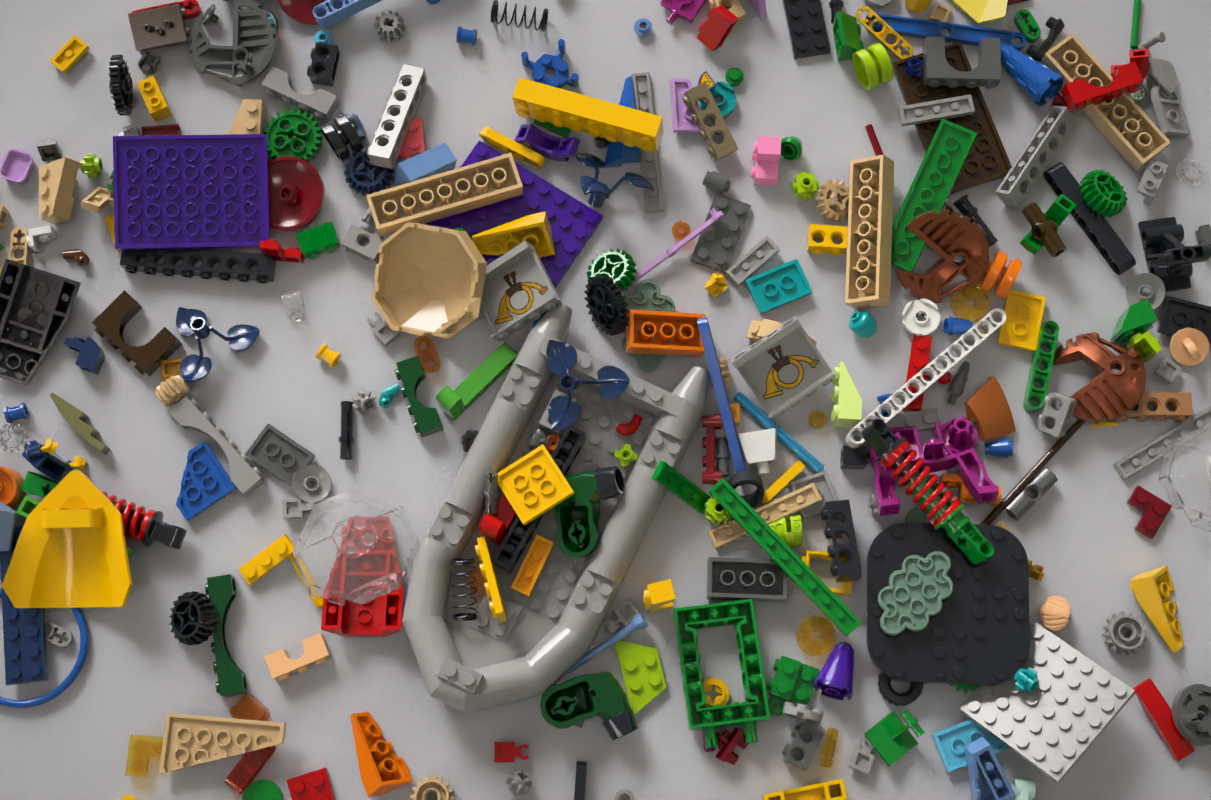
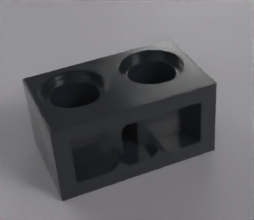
(327, 64)

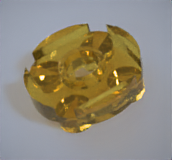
(980, 299)
(816, 624)

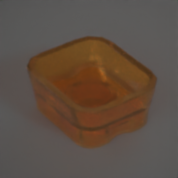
(249, 708)

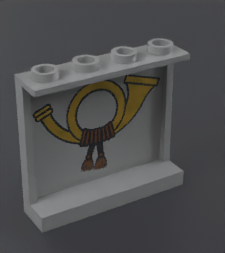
(516, 291)
(783, 368)

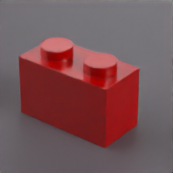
(717, 27)

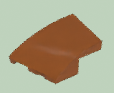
(990, 410)

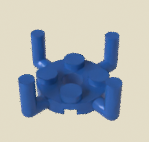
(554, 63)

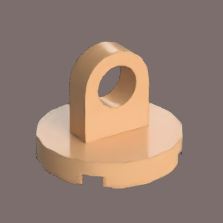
(1189, 346)

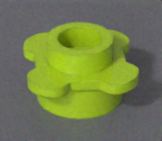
(625, 460)

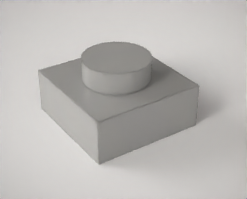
(1167, 370)

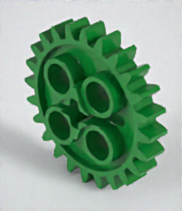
(297, 123)

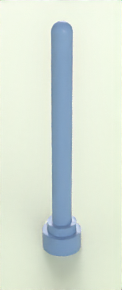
(636, 624)

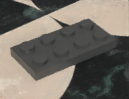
(719, 241)

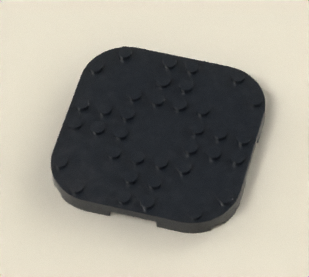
(982, 624)

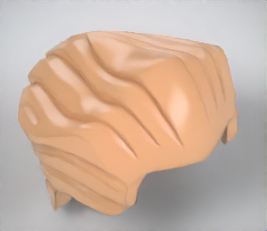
(1055, 613)

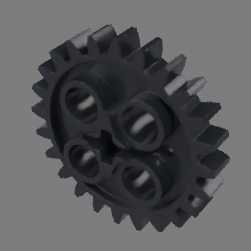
(121, 85)
(607, 305)

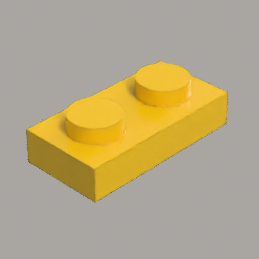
(69, 54)

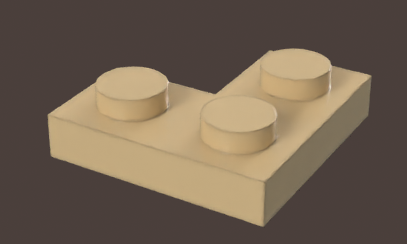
(98, 200)

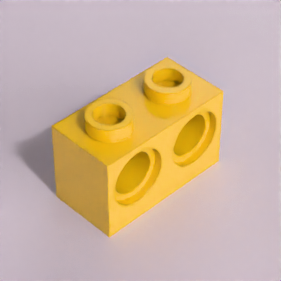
(154, 98)
(826, 234)

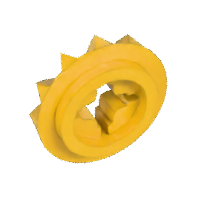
(720, 687)

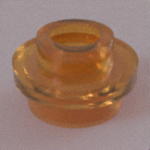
(680, 225)

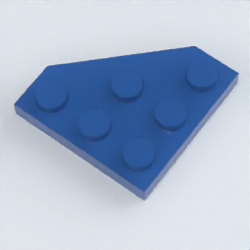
(202, 482)

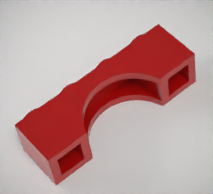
(1081, 93)

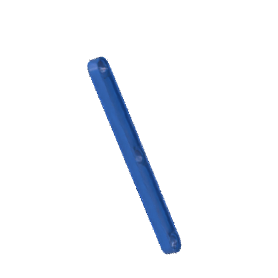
(958, 33)
(721, 395)

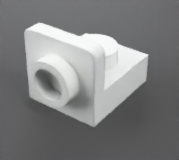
(40, 234)

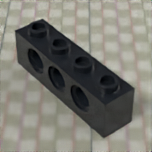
(841, 511)

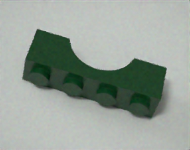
(426, 418)

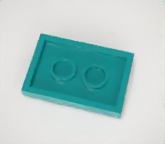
(778, 286)

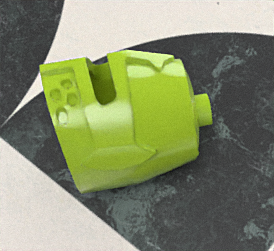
(789, 530)

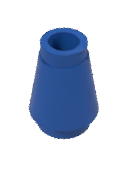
(956, 326)
(999, 448)

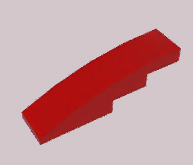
(1160, 715)

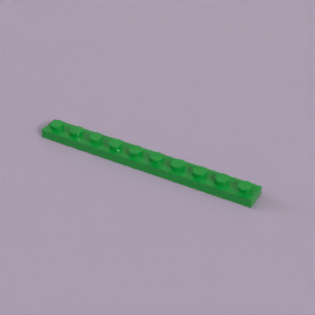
(785, 557)

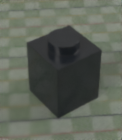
(854, 457)

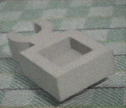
(383, 331)
(861, 758)

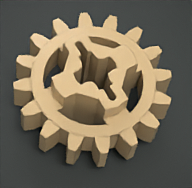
(830, 191)

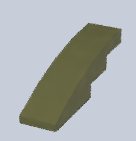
(77, 419)

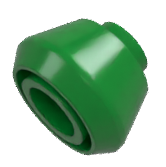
(791, 148)

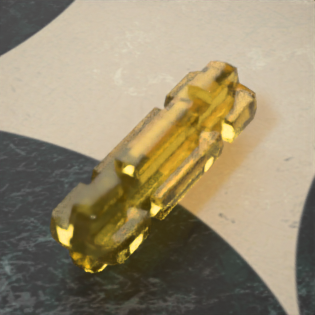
(829, 747)

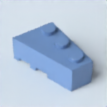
(424, 165)
(985, 773)

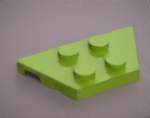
(640, 673)

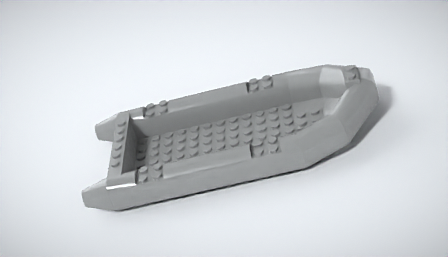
(545, 634)

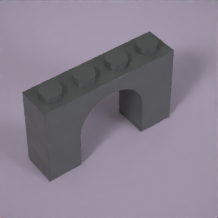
(939, 73)

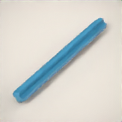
(782, 435)

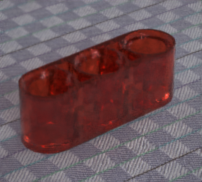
(248, 769)

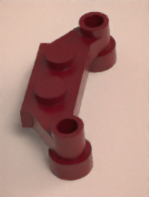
(708, 442)

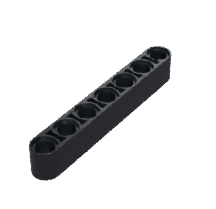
(1093, 225)

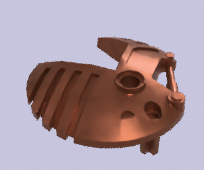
(948, 237)
(1110, 391)

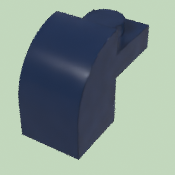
(90, 356)

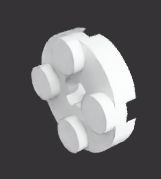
(920, 307)

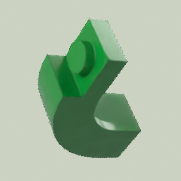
(1058, 213)

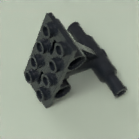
(1167, 255)

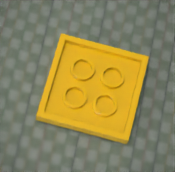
(534, 484)

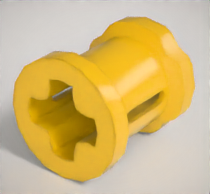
(328, 355)

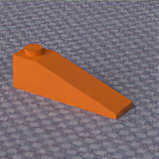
(378, 763)

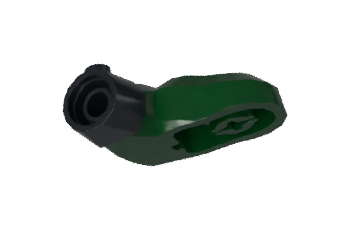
(580, 513)
(586, 698)

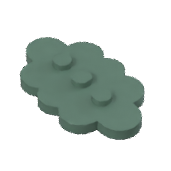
(648, 298)
(915, 593)

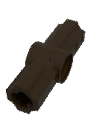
(1044, 229)

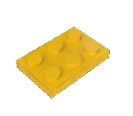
(1023, 320)

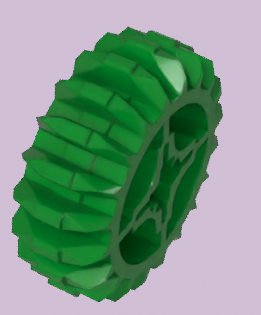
(1103, 193)
(616, 265)

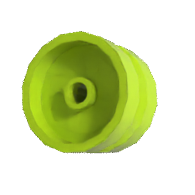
(873, 66)

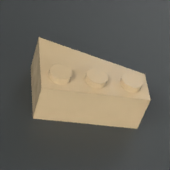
(250, 118)
(56, 189)

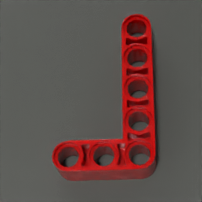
(498, 525)

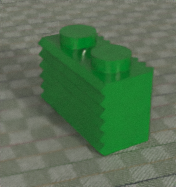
(318, 240)

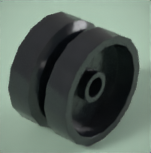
(341, 137)

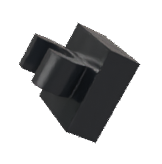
(49, 150)

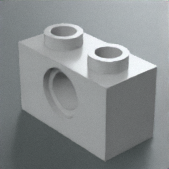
(355, 237)

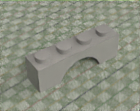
(320, 104)

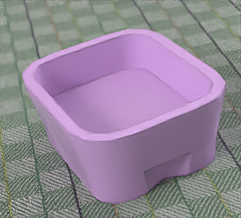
(17, 166)

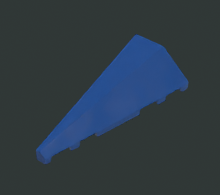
(618, 152)

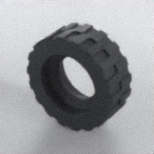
(898, 698)

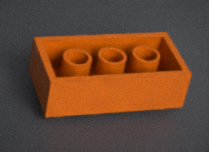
(664, 333)

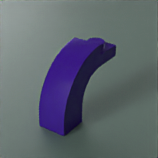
(547, 145)

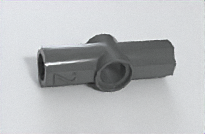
(1023, 502)

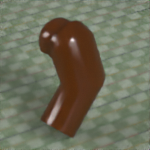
(77, 254)

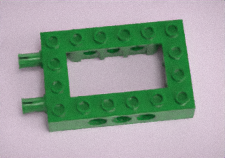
(755, 707)

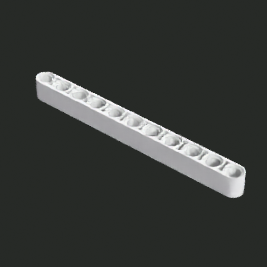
(932, 371)

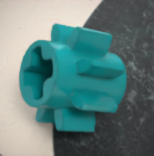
(1026, 680)

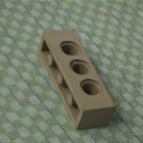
(711, 110)

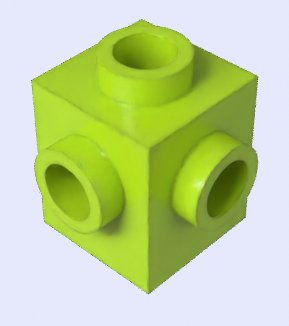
(805, 186)
(714, 516)

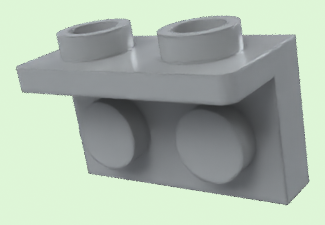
(1151, 180)

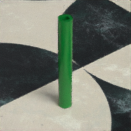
(1135, 24)

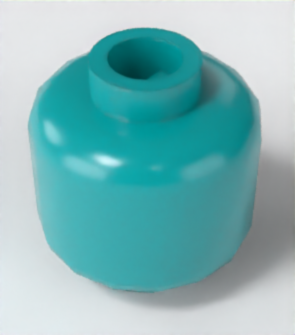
(863, 324)

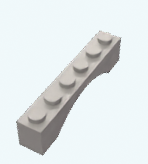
(241, 473)

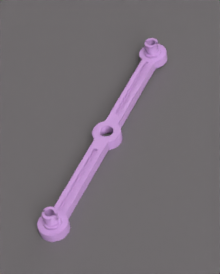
(716, 216)

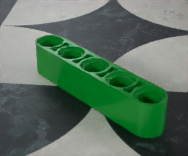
(1035, 373)

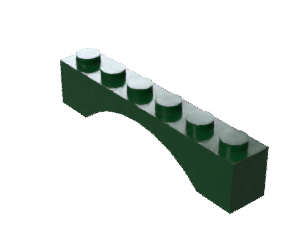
(230, 677)

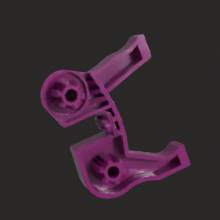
(951, 448)

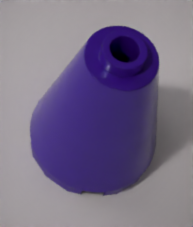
(837, 673)

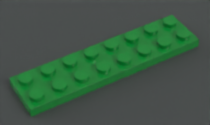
(930, 189)

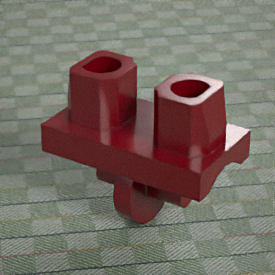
(735, 738)

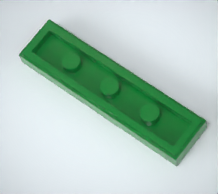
(680, 487)

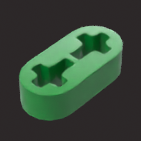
(1027, 25)

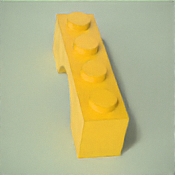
(659, 596)
(822, 791)

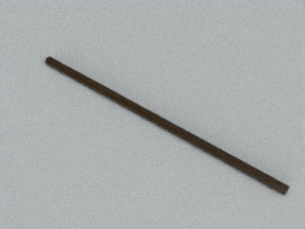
(1032, 473)

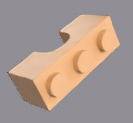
(315, 652)

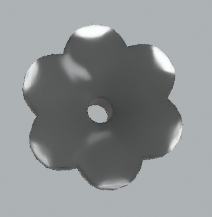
(209, 15)
(468, 439)

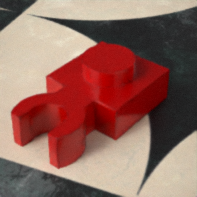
(507, 752)

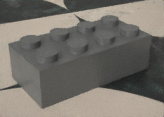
(745, 579)

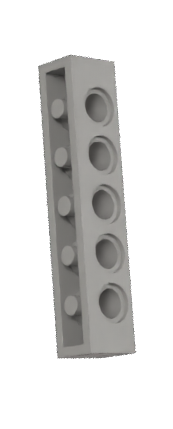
(397, 116)
(1036, 156)

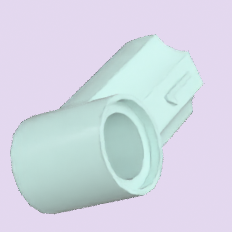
(1024, 789)

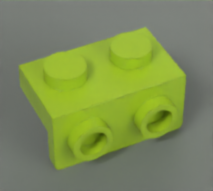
(1145, 344)

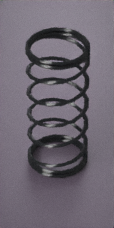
(494, 11)
(465, 616)

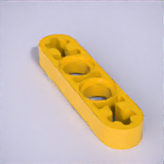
(886, 30)
(510, 146)

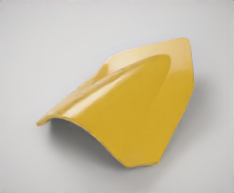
(70, 551)

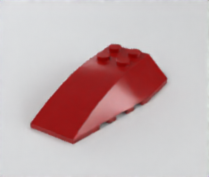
(372, 619)

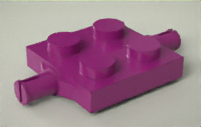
(682, 8)

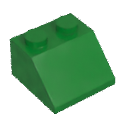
(846, 36)

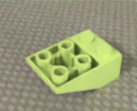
(846, 399)

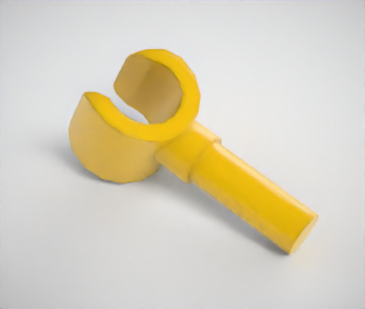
(1105, 423)

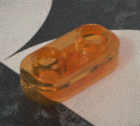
(428, 354)

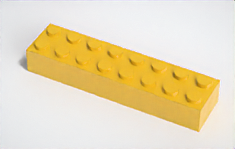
(588, 115)

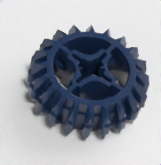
(361, 174)

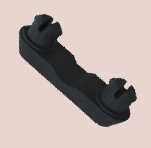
(1056, 27)

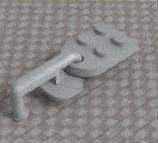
(1161, 84)

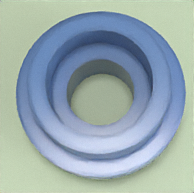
(643, 31)

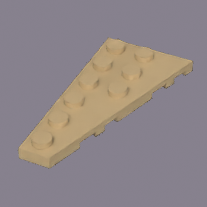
(204, 739)

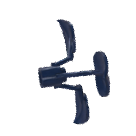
(599, 191)
(195, 322)
(560, 358)

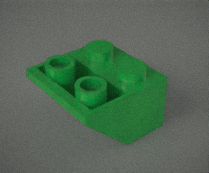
(1134, 319)

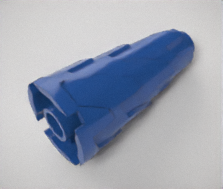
(1031, 75)

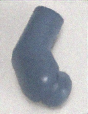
(354, 119)

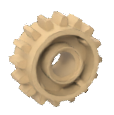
(428, 786)

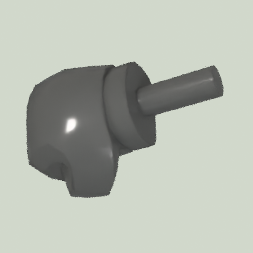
(537, 439)

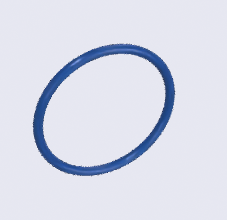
(84, 640)

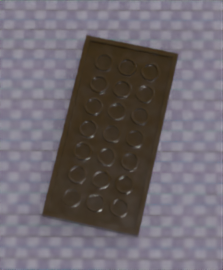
(987, 156)

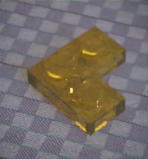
(139, 751)

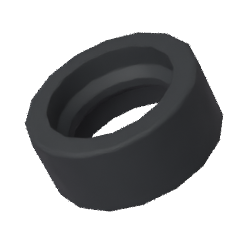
(748, 477)

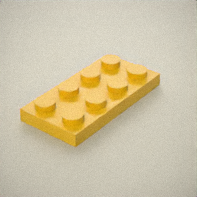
(489, 574)

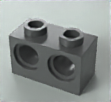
(807, 749)

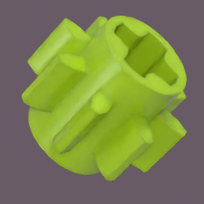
(91, 165)

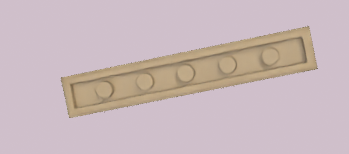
(769, 513)

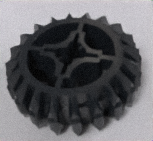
(192, 618)

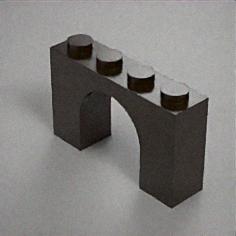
(112, 325)

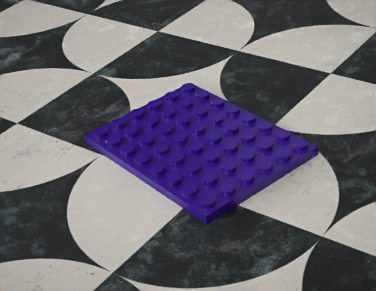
(190, 191)
(569, 219)

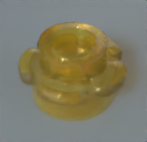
(817, 414)

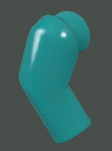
(387, 395)

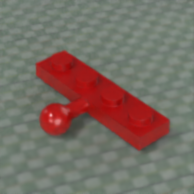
(918, 360)

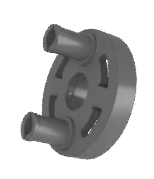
(1188, 719)

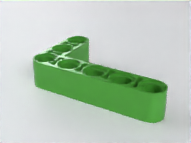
(460, 399)

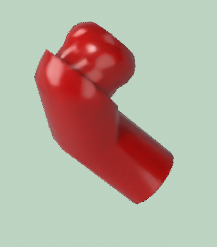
(629, 428)

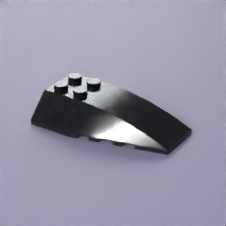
(32, 316)

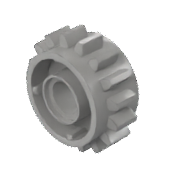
(1132, 625)

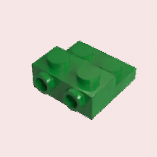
(792, 681)

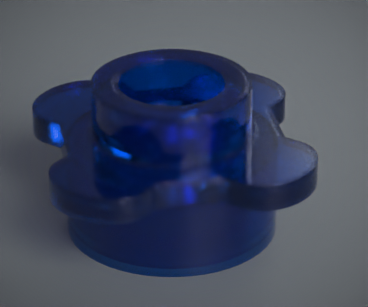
(914, 62)

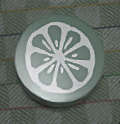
(1139, 95)

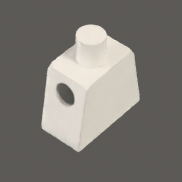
(760, 448)

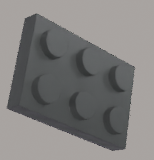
(279, 454)

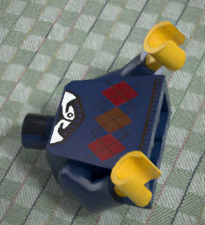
(47, 461)

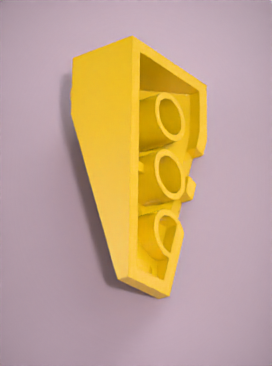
(503, 238)
(1154, 595)

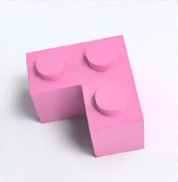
(766, 157)

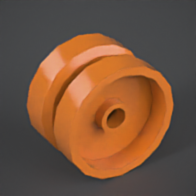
(1000, 274)
(10, 487)

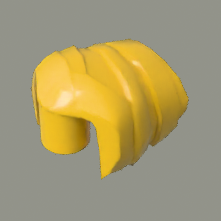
(716, 284)

